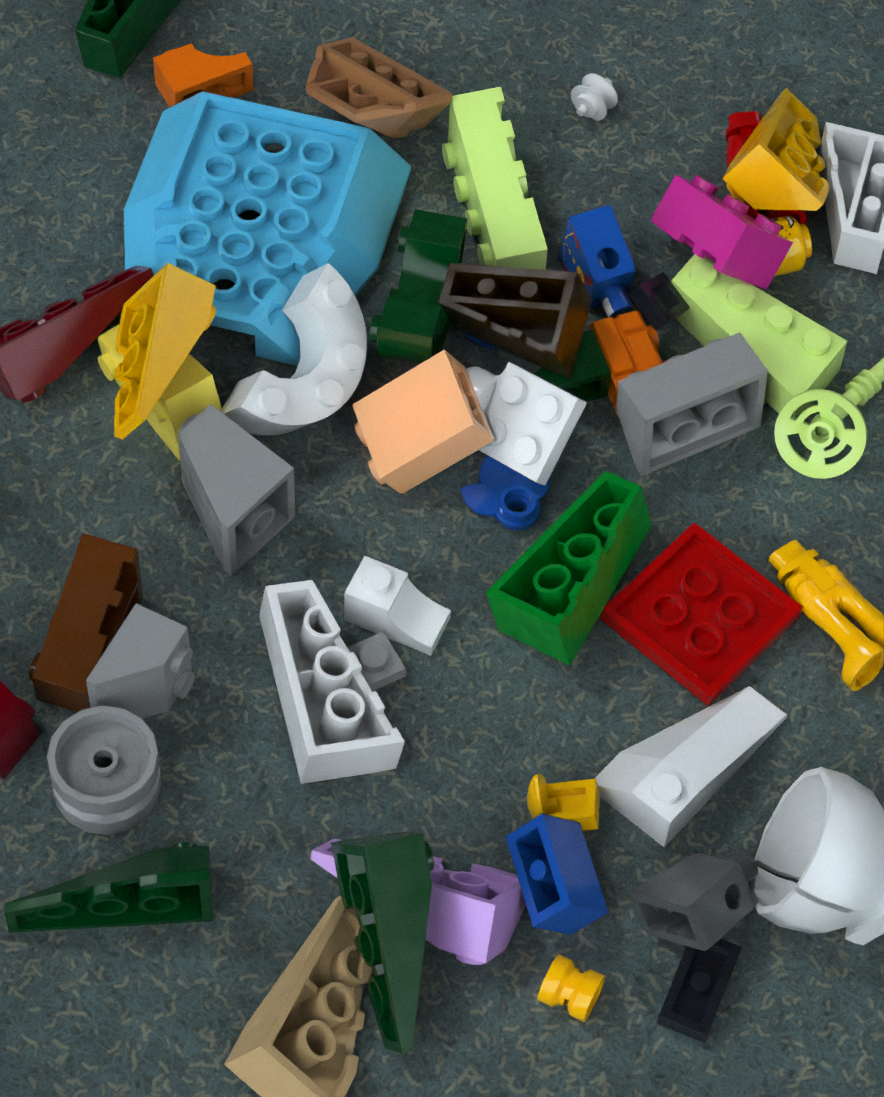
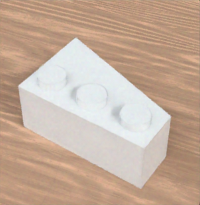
(855, 195)

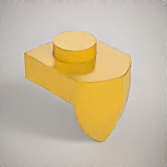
(566, 800)

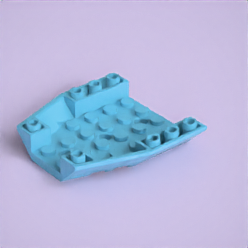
(317, 201)

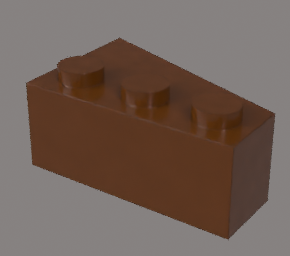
(90, 611)

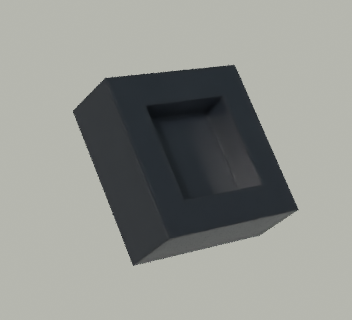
(659, 301)

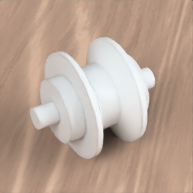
(594, 96)

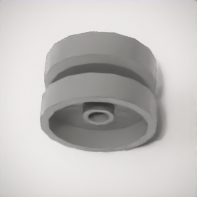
(104, 770)

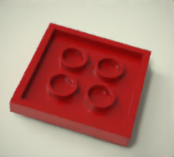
(701, 613)

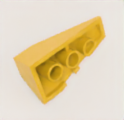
(780, 161)
(155, 338)

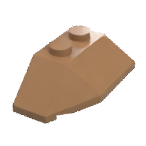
(374, 88)

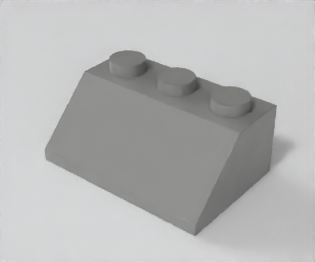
(691, 402)

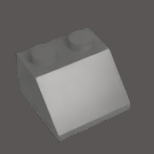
(143, 665)

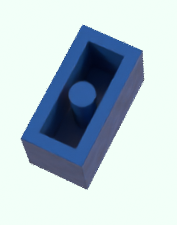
(556, 874)

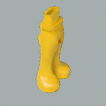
(825, 593)

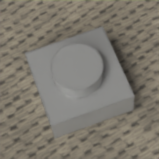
(378, 661)

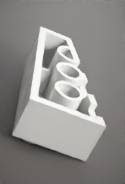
(327, 705)

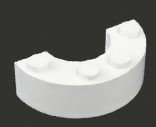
(329, 366)

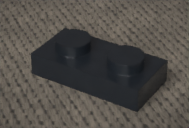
(698, 989)

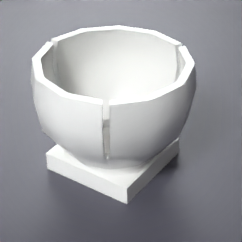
(833, 843)

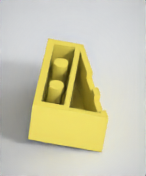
(186, 394)

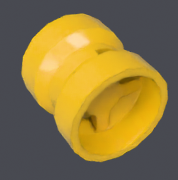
(570, 987)

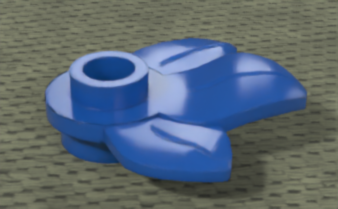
(502, 489)

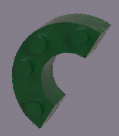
(412, 320)

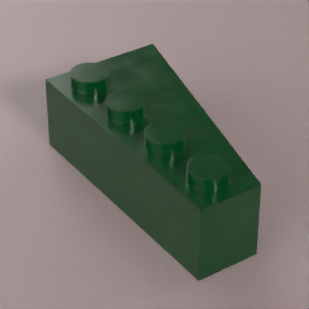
(117, 31)

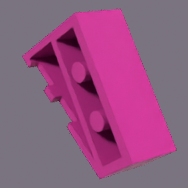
(722, 230)

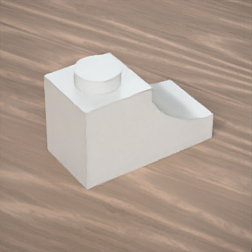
(387, 601)

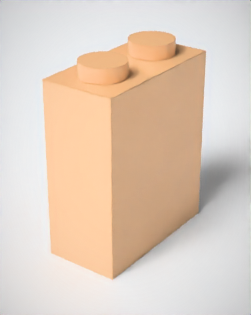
(421, 423)

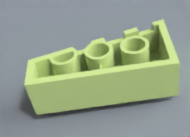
(492, 182)
(790, 345)

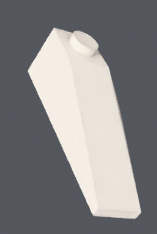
(681, 768)

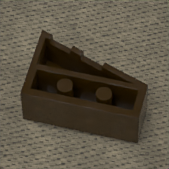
(520, 311)

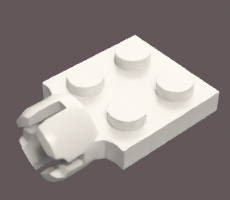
(526, 419)

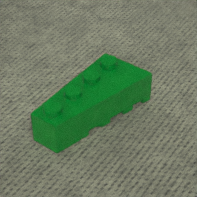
(572, 569)

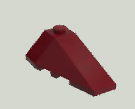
(42, 349)

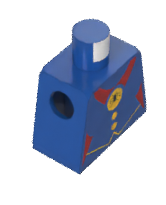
(600, 257)

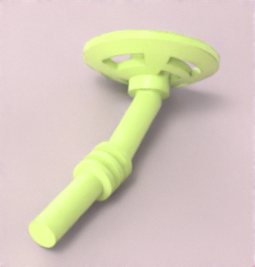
(827, 425)

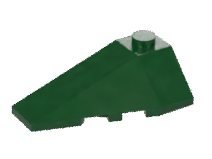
(143, 890)
(391, 893)

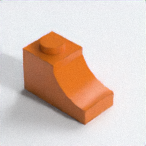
(188, 71)

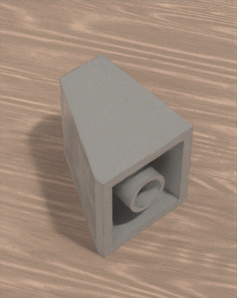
(235, 486)

